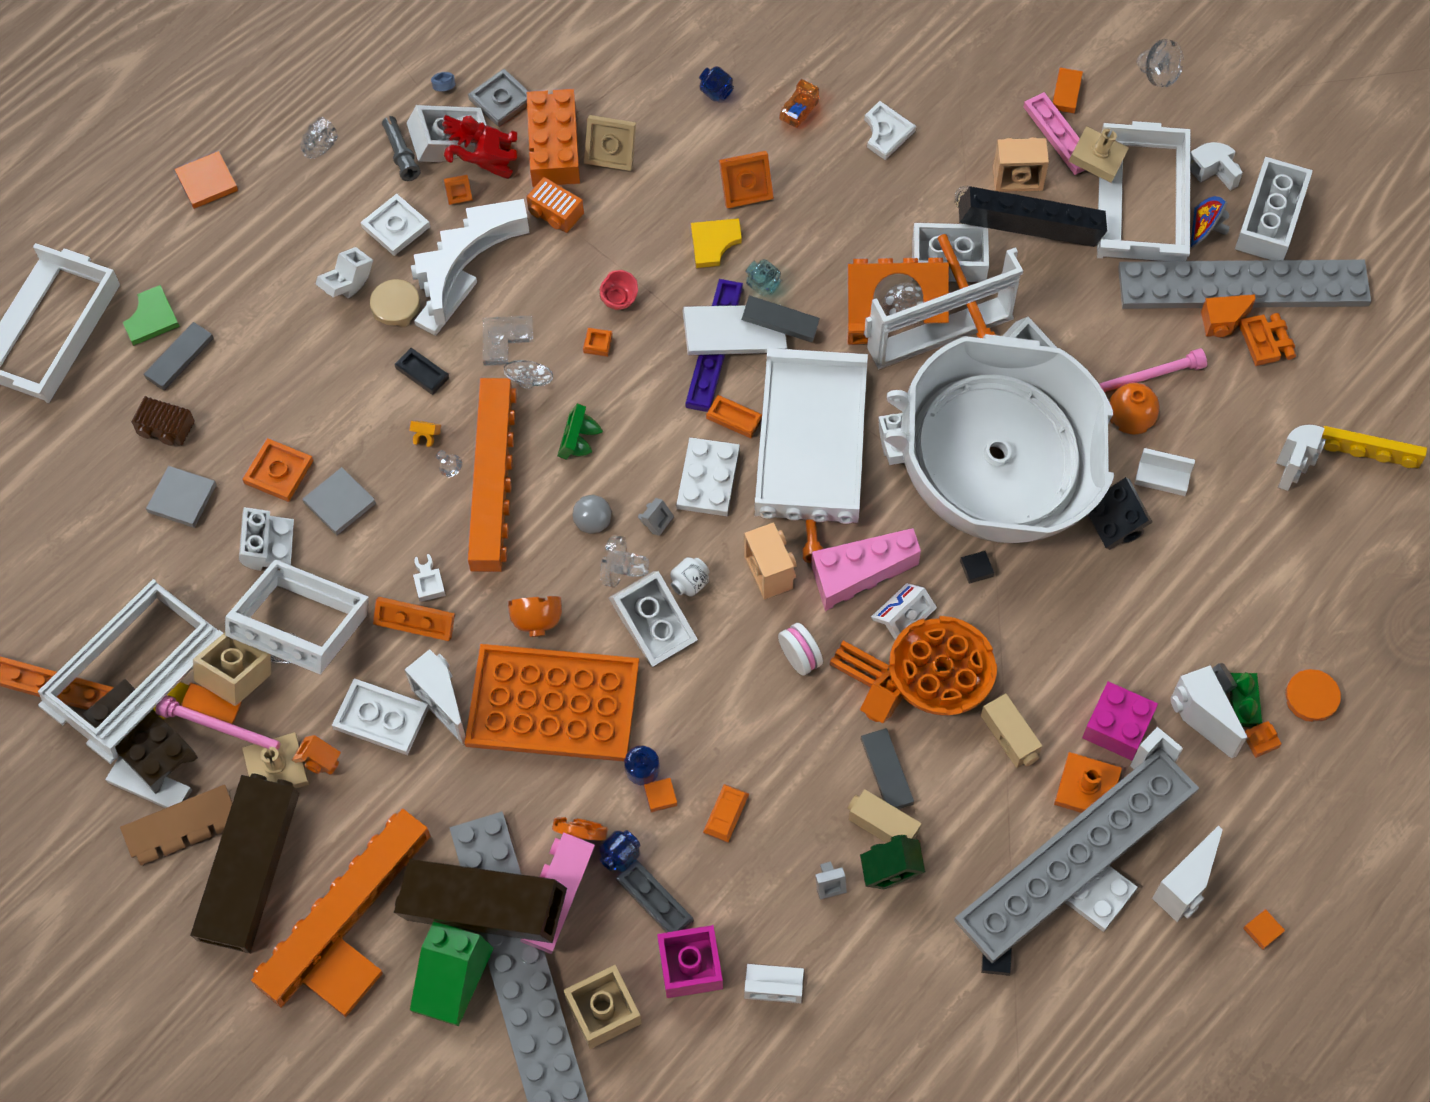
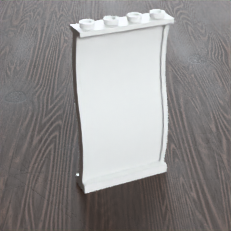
(811, 436)

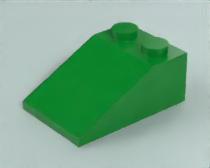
(448, 972)

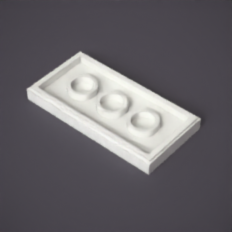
(723, 332)

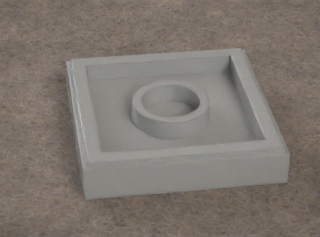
(500, 97)
(181, 496)
(339, 501)

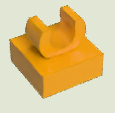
(424, 429)

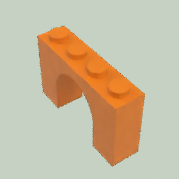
(864, 278)

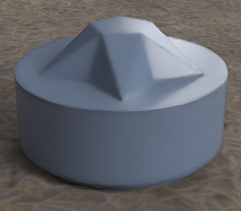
(443, 81)

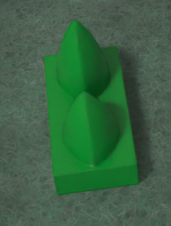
(577, 424)
(1246, 699)

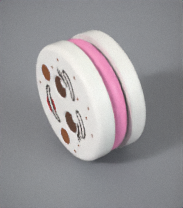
(800, 649)

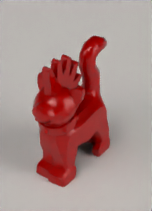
(490, 149)

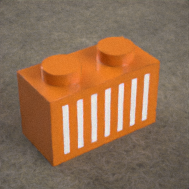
(555, 205)

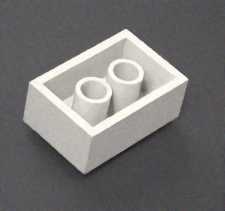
(967, 241)

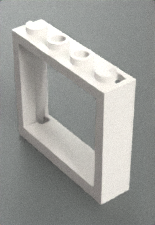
(282, 644)

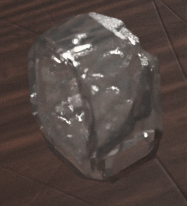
(318, 138)

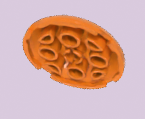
(946, 644)

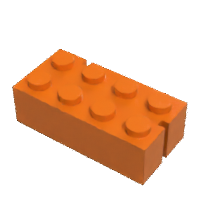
(553, 137)

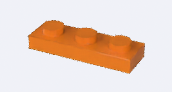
(413, 618)

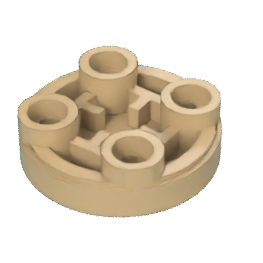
(395, 302)

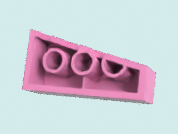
(862, 564)
(567, 867)

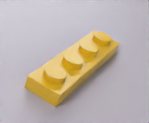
(1373, 447)

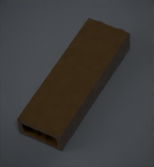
(245, 863)
(481, 900)

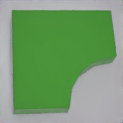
(151, 317)

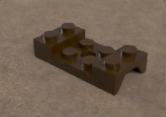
(154, 757)

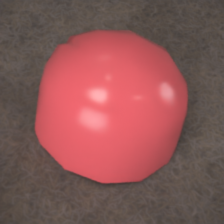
(619, 289)

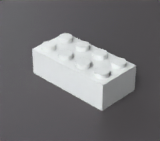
(1273, 209)

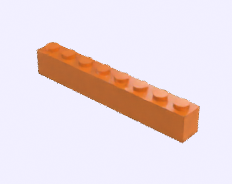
(491, 475)
(341, 906)

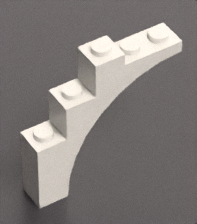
(481, 230)

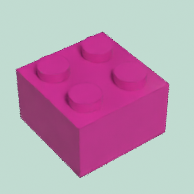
(1119, 720)
(690, 961)

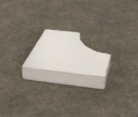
(888, 130)

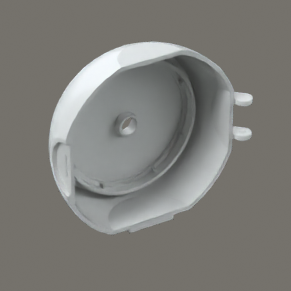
(1028, 404)

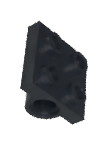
(1120, 515)

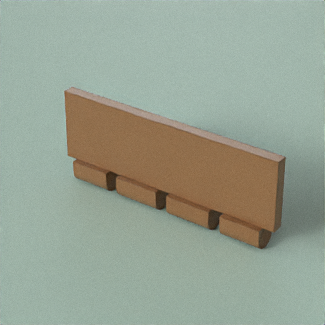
(170, 824)

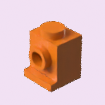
(317, 755)

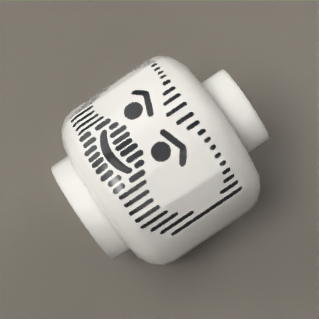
(689, 576)

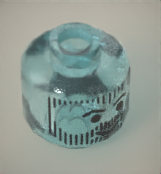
(763, 277)

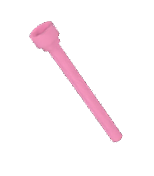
(1195, 360)
(170, 707)

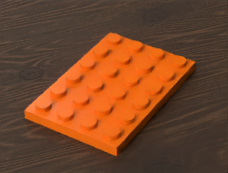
(552, 702)

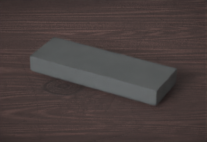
(780, 318)
(178, 356)
(887, 769)
(654, 898)

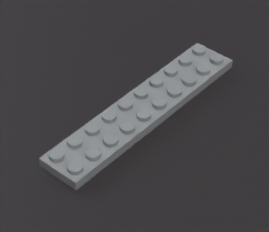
(1272, 281)
(1075, 855)

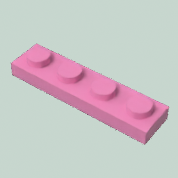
(1053, 127)

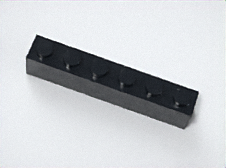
(1032, 216)

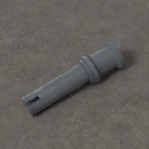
(402, 155)

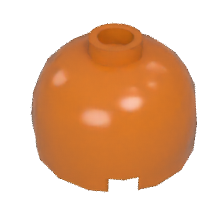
(1134, 408)
(535, 614)

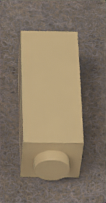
(1011, 731)
(881, 817)

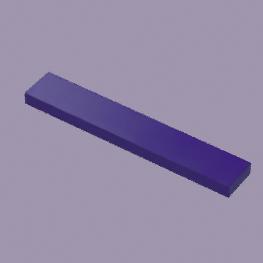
(709, 366)

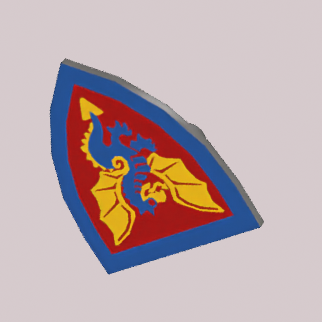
(1209, 216)

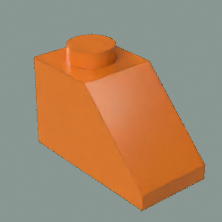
(1223, 314)
(881, 699)

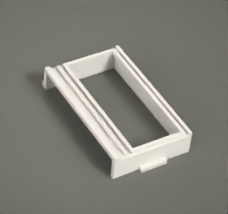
(1110, 194)
(29, 298)
(929, 336)
(148, 693)

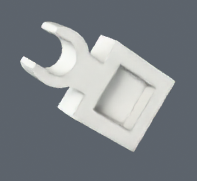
(428, 581)

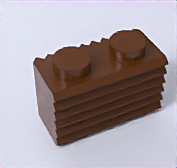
(162, 421)

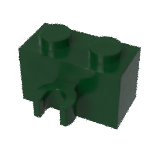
(892, 862)

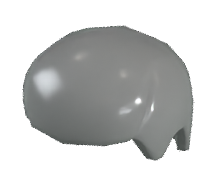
(592, 514)

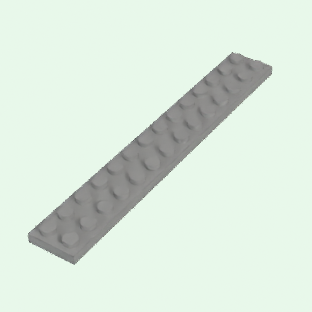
(523, 980)

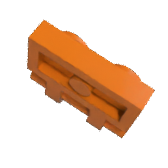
(1260, 339)

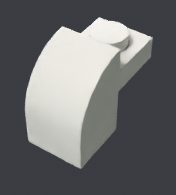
(1215, 159)
(349, 274)

